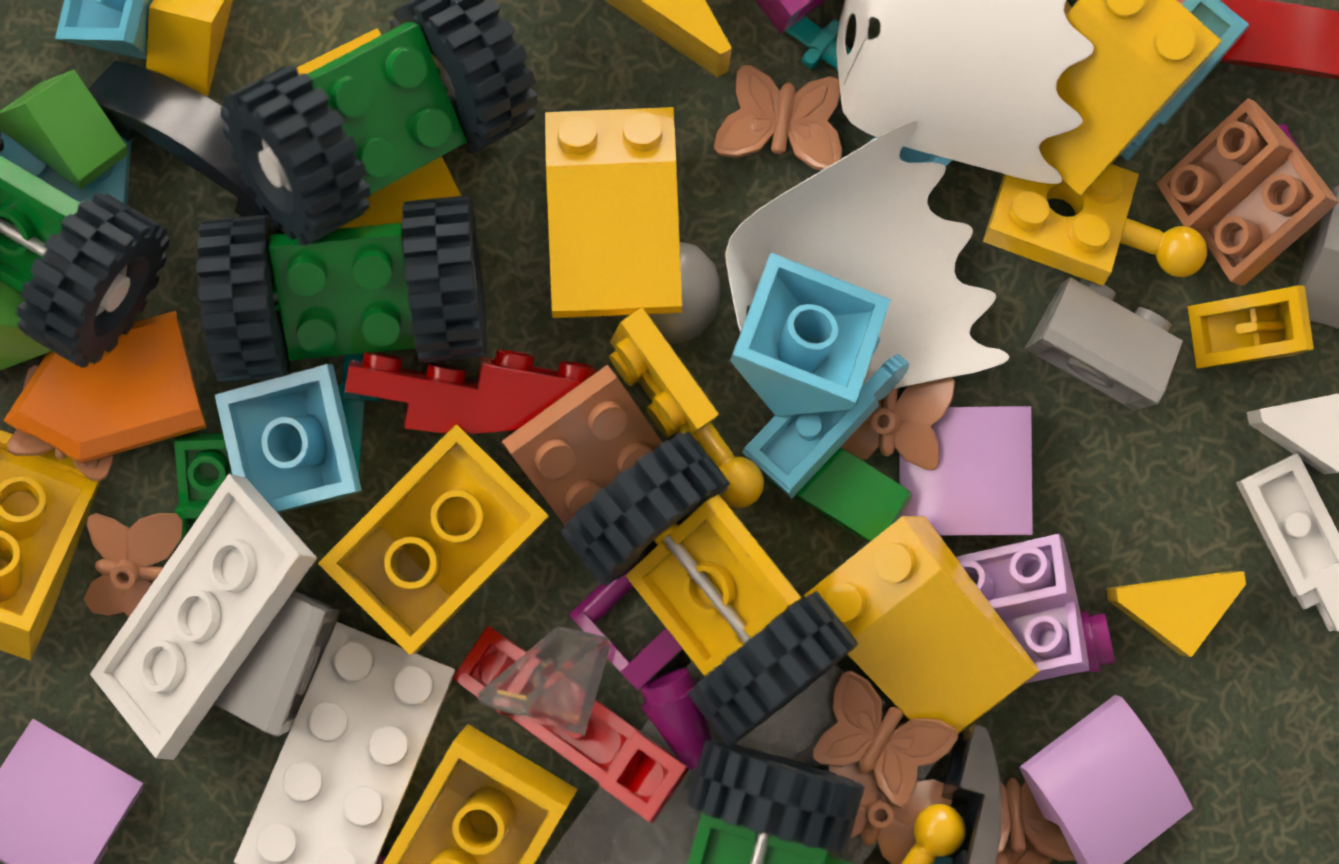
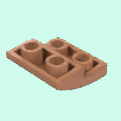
(1246, 192)

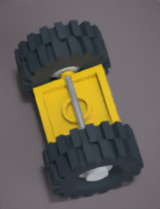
(708, 585)

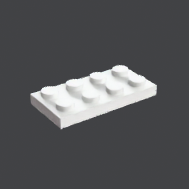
(202, 616)
(347, 754)

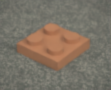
(582, 442)

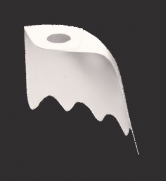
(969, 75)
(875, 230)

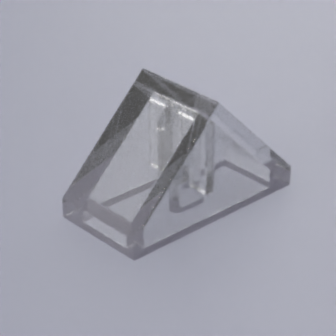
(552, 681)

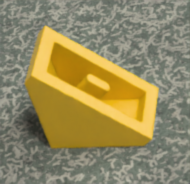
(186, 39)
(1251, 327)
(1179, 609)

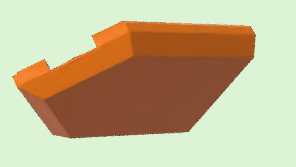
(118, 404)

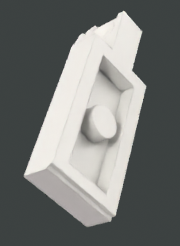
(1297, 533)

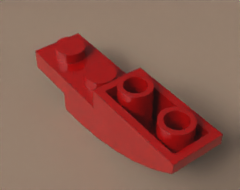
(501, 399)

